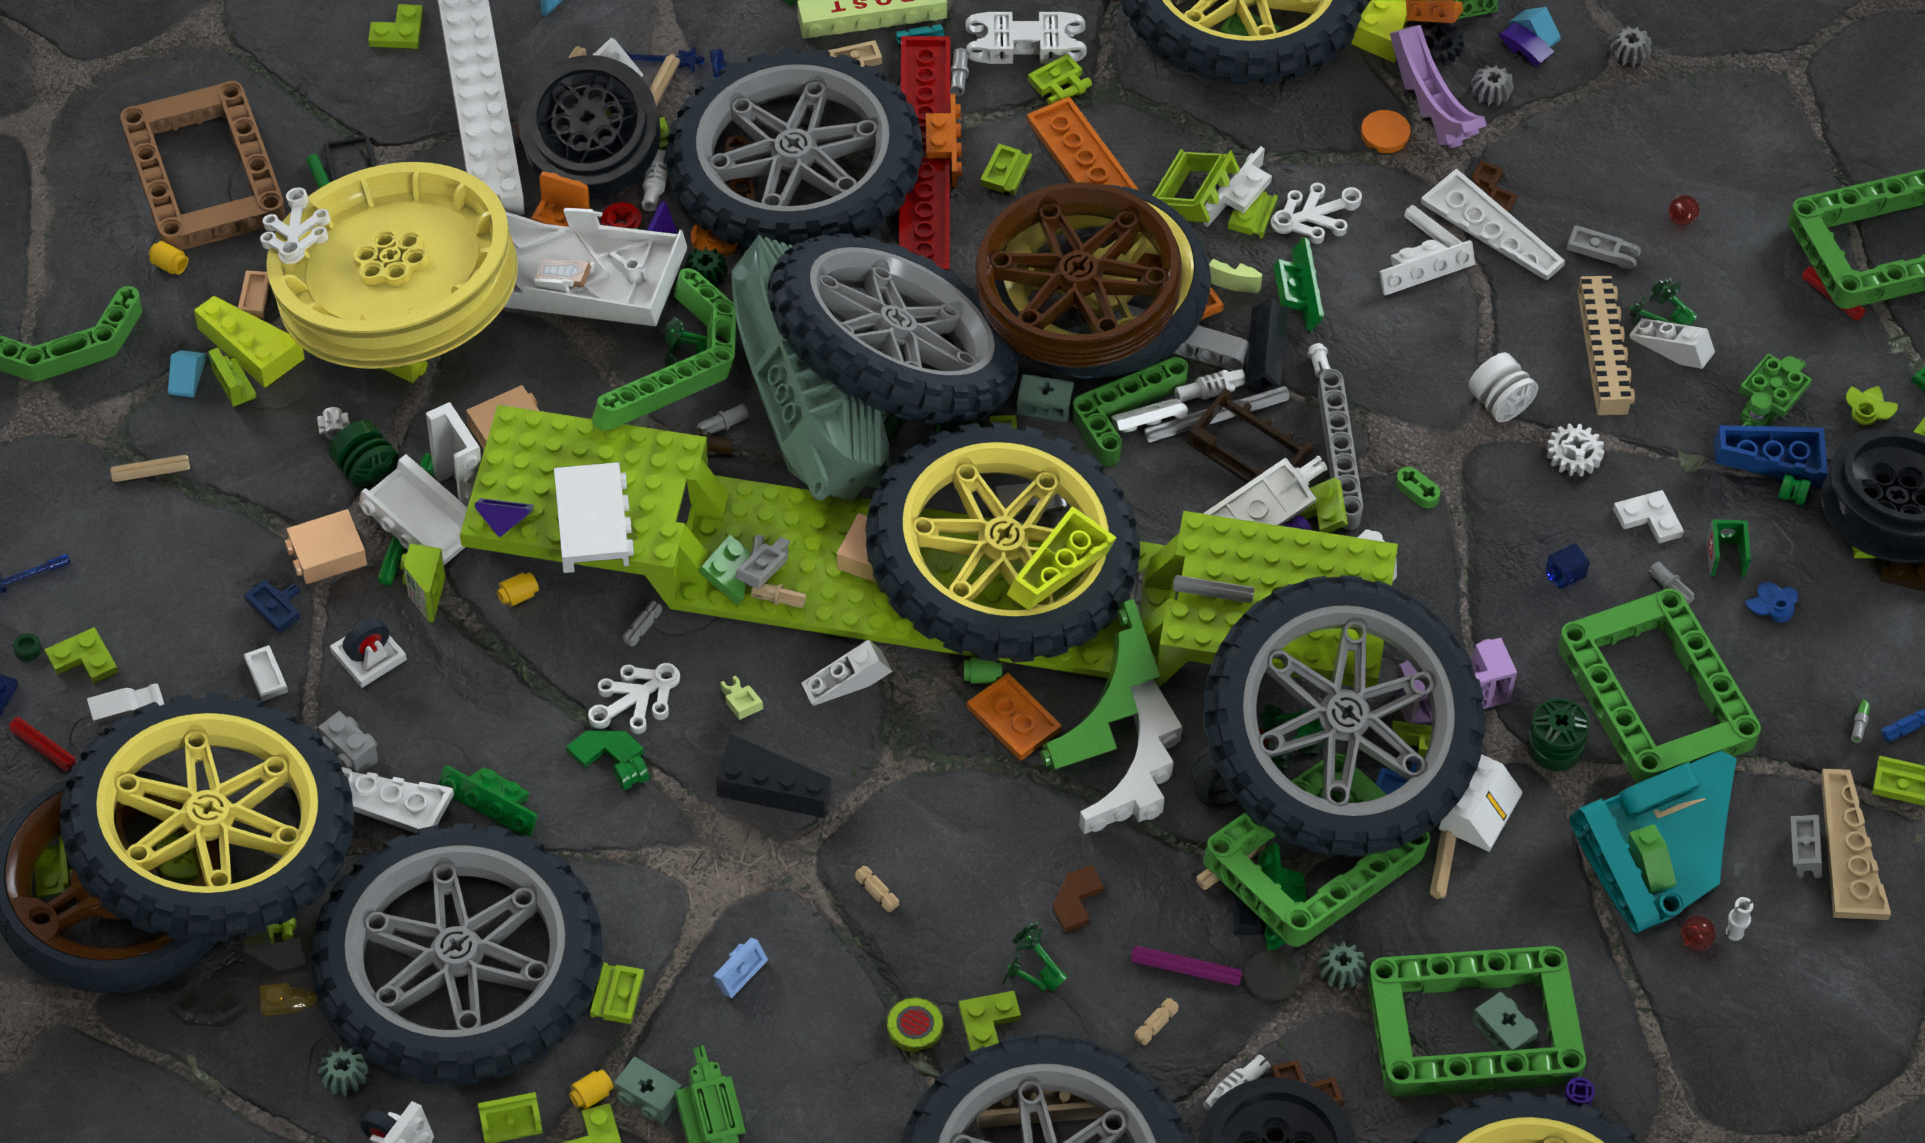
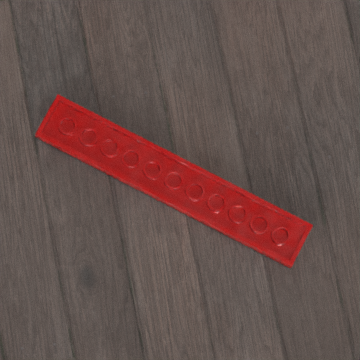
(926, 210)

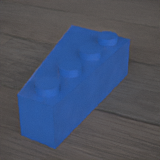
(1774, 451)

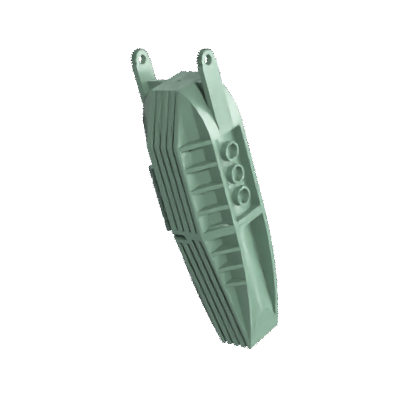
(822, 433)

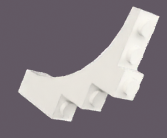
(1138, 790)

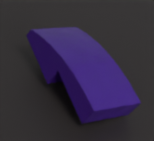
(1520, 38)

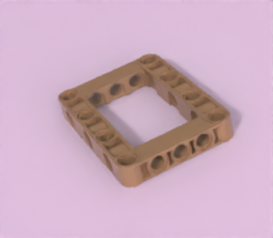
(215, 222)

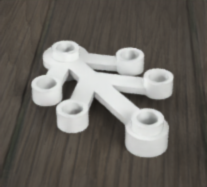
(1350, 201)
(293, 250)
(636, 694)

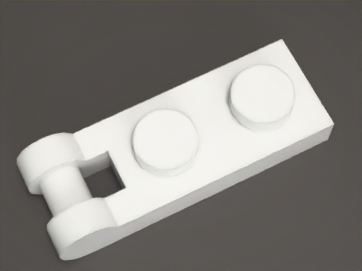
(1149, 415)

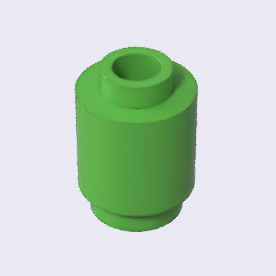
(982, 671)

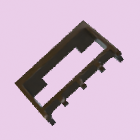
(1206, 442)

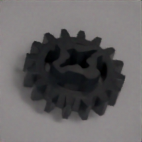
(1449, 41)

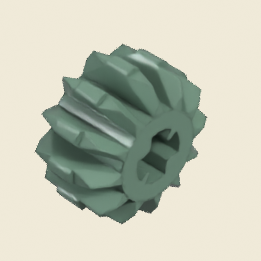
(1351, 969)
(343, 1071)

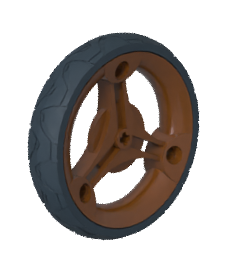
(35, 929)

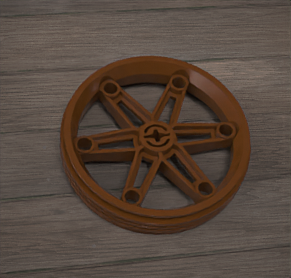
(1078, 274)

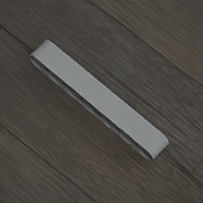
(1203, 344)
(1340, 443)

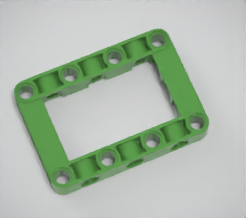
(1846, 286)
(1613, 705)
(1301, 921)
(1478, 1070)

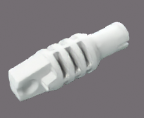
(655, 182)
(1210, 385)
(1237, 1077)

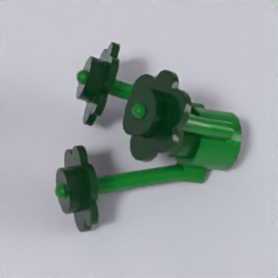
(1668, 291)

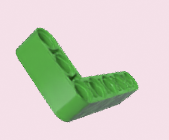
(1097, 406)

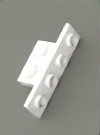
(1243, 187)
(1425, 263)

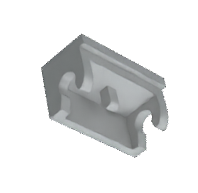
(1806, 845)

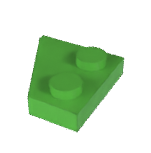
(722, 568)

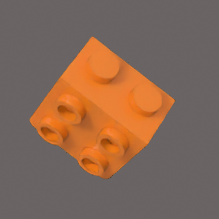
(1433, 10)
(559, 194)

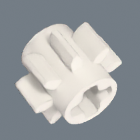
(332, 422)

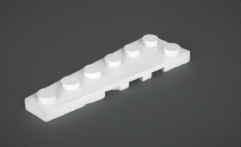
(1479, 215)
(397, 801)

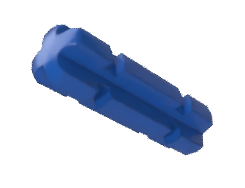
(1903, 726)

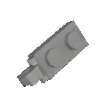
(763, 563)

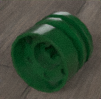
(363, 454)
(1558, 734)

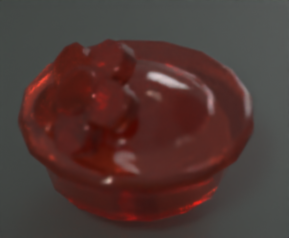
(1684, 210)
(1698, 933)

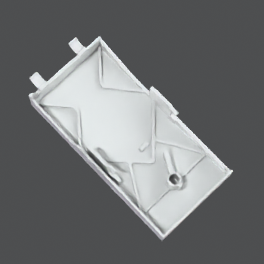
(627, 273)

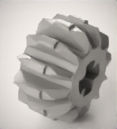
(1630, 46)
(1492, 85)

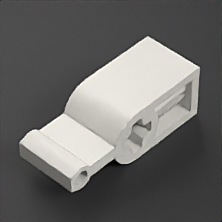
(122, 702)

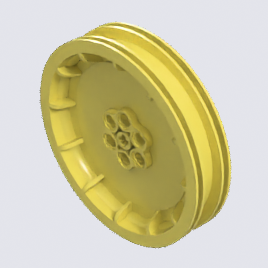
(407, 270)

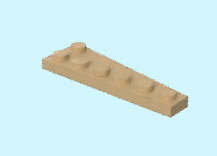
(1852, 869)

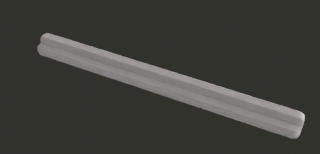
(1185, 424)

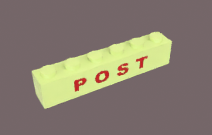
(844, 16)

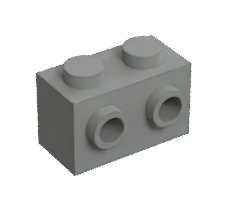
(349, 743)

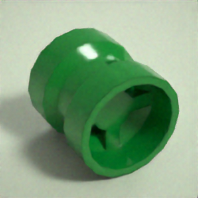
(1794, 489)
(631, 772)

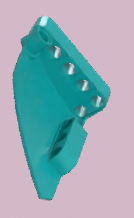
(1691, 834)

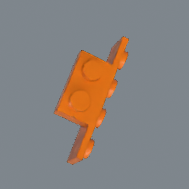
(942, 135)

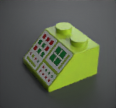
(424, 577)

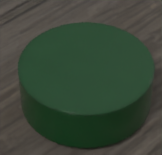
(27, 647)

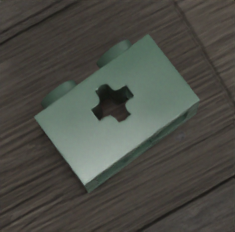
(1045, 398)
(1504, 1024)
(647, 1090)

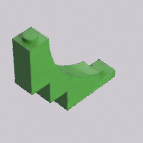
(1131, 666)

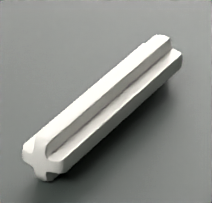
(1430, 227)

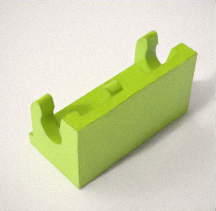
(510, 1118)

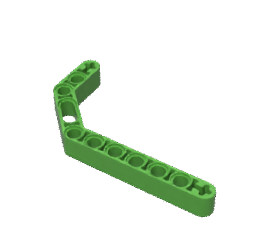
(76, 349)
(687, 375)

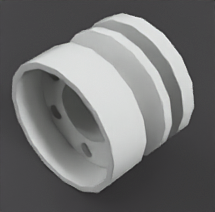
(1503, 387)

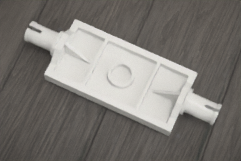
(1273, 495)

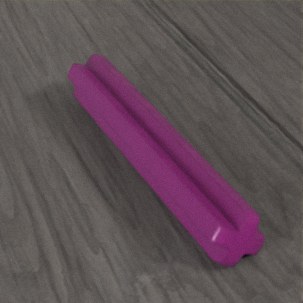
(1186, 965)

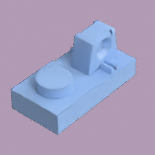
(741, 967)

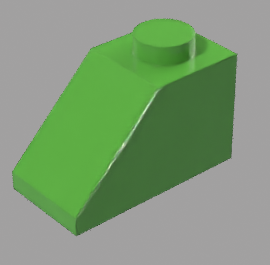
(1652, 857)

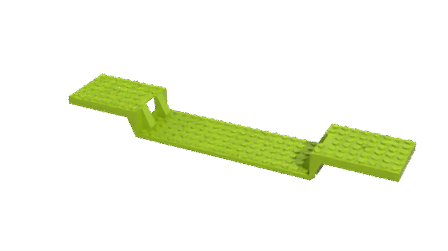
(658, 463)

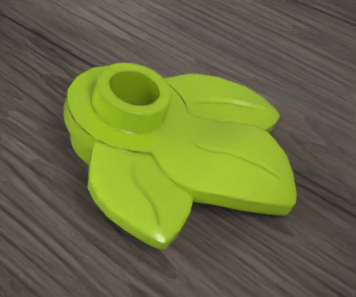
(1871, 404)

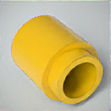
(168, 258)
(517, 589)
(591, 1089)

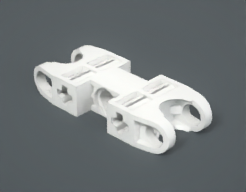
(1025, 37)

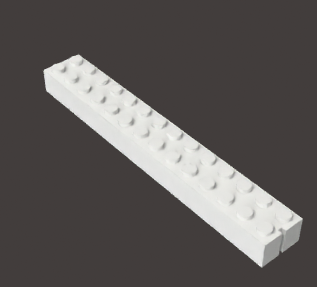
(481, 99)

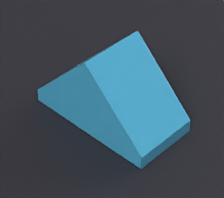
(1539, 22)
(185, 372)

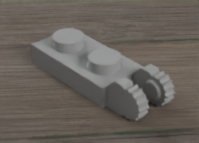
(1603, 247)

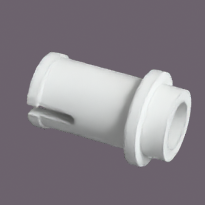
(1317, 354)

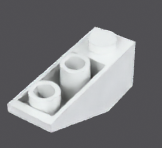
(1677, 342)
(847, 674)

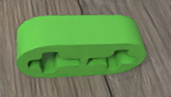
(1418, 487)

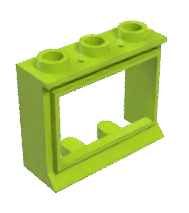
(1216, 164)

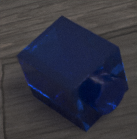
(1567, 566)

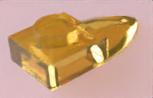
(283, 999)

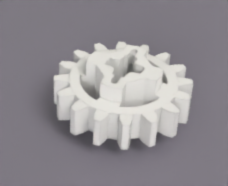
(1573, 449)

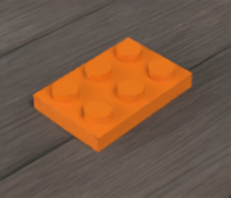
(1014, 716)

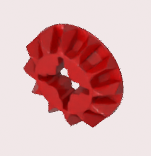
(622, 211)

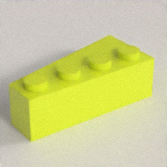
(1377, 23)
(257, 345)
(1064, 554)

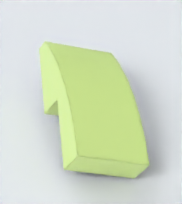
(1240, 279)

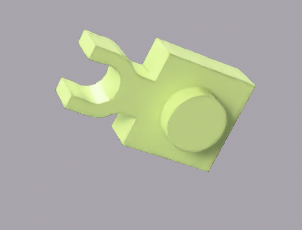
(741, 700)

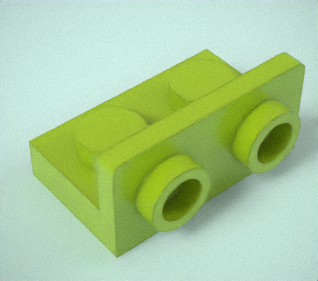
(231, 378)
(52, 871)

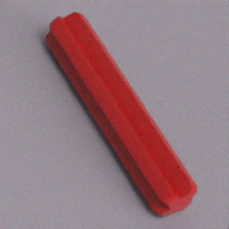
(1813, 279)
(42, 744)

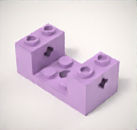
(1491, 666)

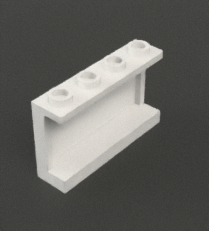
(453, 450)
(416, 509)
(592, 514)

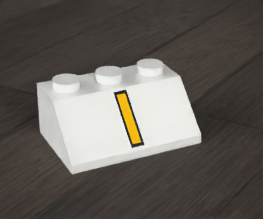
(1484, 806)

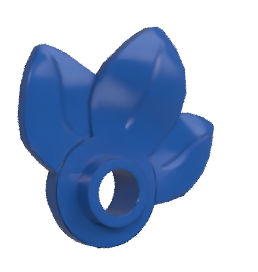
(1774, 602)

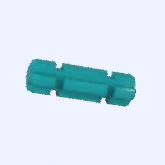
(935, 30)

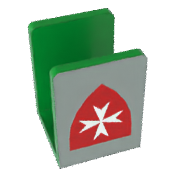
(1739, 536)

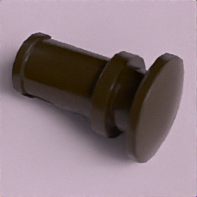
(717, 444)

